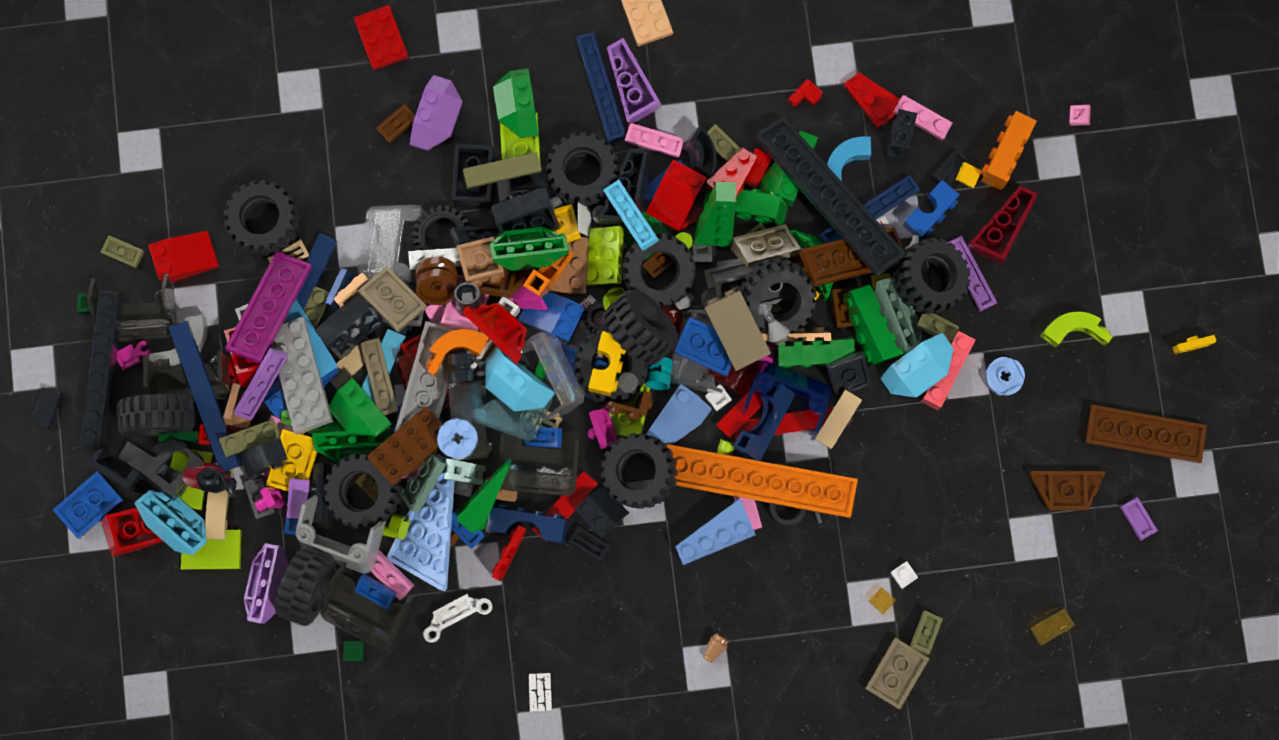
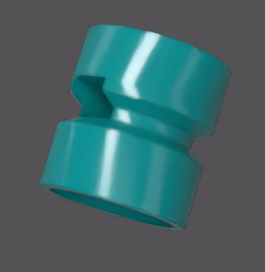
(658, 375)

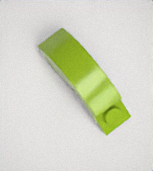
(1075, 321)

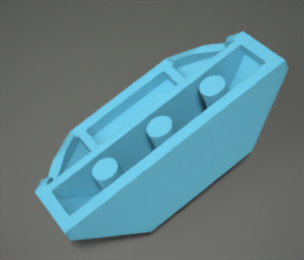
(920, 367)
(514, 383)
(173, 522)

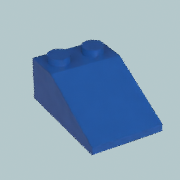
(559, 318)

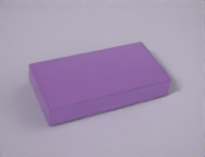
(297, 496)
(1138, 519)

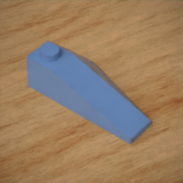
(679, 417)

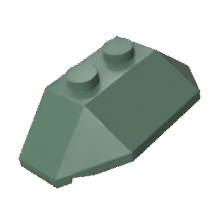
(900, 317)

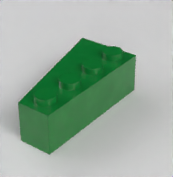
(759, 206)
(870, 326)

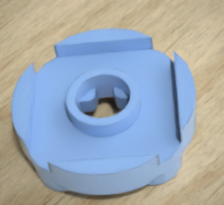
(1001, 386)
(467, 444)

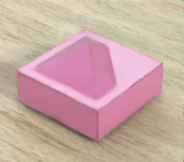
(1080, 115)

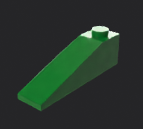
(477, 507)

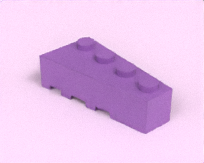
(633, 86)

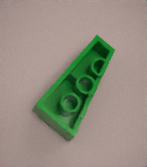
(717, 219)
(813, 352)

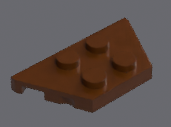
(508, 285)
(1067, 488)

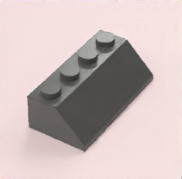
(733, 279)

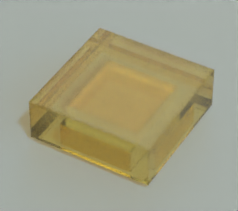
(882, 600)

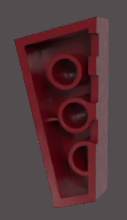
(1003, 229)

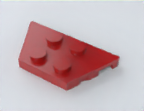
(499, 327)

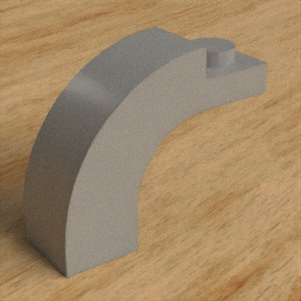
(199, 328)

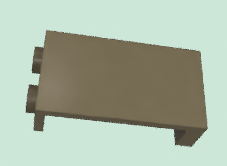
(737, 329)

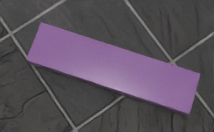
(978, 286)
(260, 383)

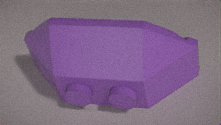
(435, 114)
(263, 583)

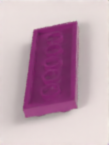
(268, 307)

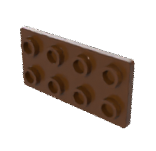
(407, 447)

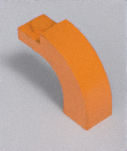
(545, 278)
(455, 340)

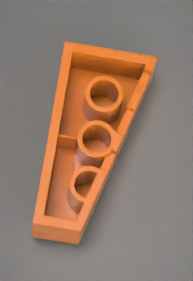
(1008, 151)

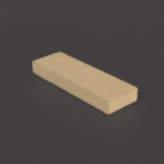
(349, 365)
(838, 419)

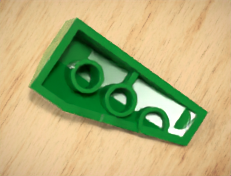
(778, 182)

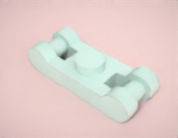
(465, 472)

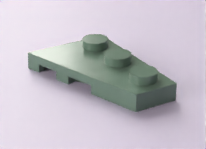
(421, 485)

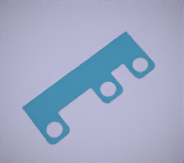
(323, 357)

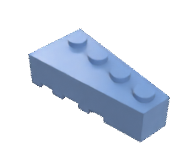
(719, 533)

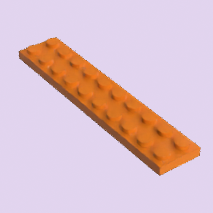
(764, 481)

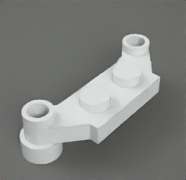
(453, 613)

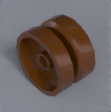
(436, 280)

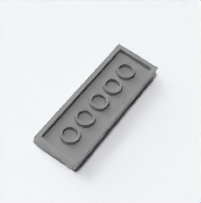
(301, 378)
(422, 388)

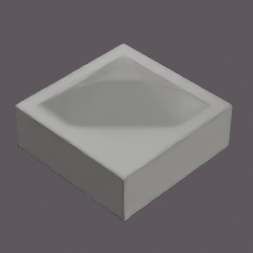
(684, 302)

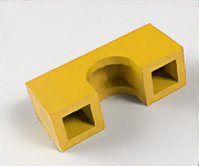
(604, 380)

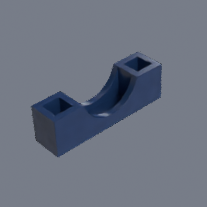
(775, 404)
(551, 528)

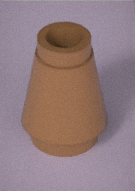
(715, 647)

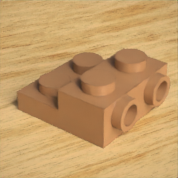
(478, 262)

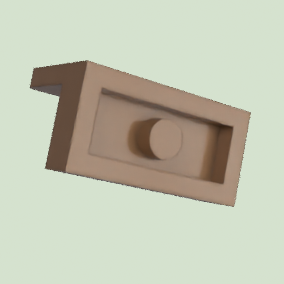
(229, 416)

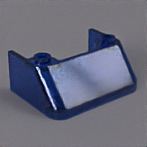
(803, 386)

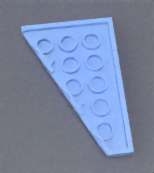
(428, 536)

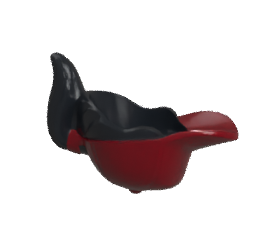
(209, 478)

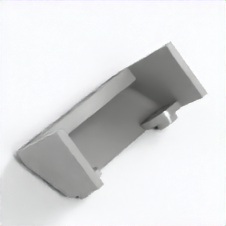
(358, 557)

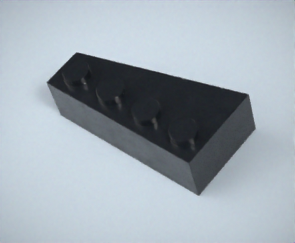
(634, 177)

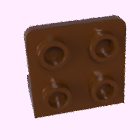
(642, 405)

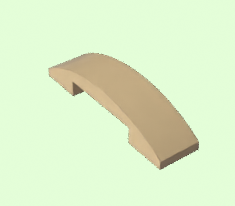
(217, 512)

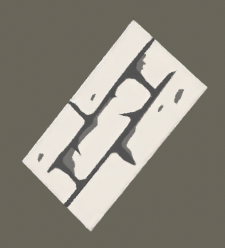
(540, 692)

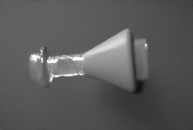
(777, 332)

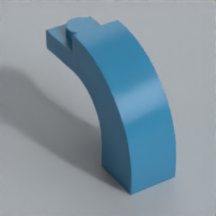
(850, 150)

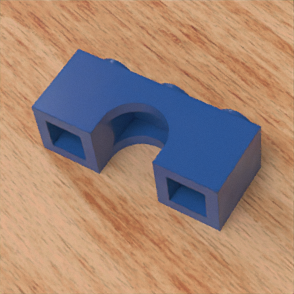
(943, 198)

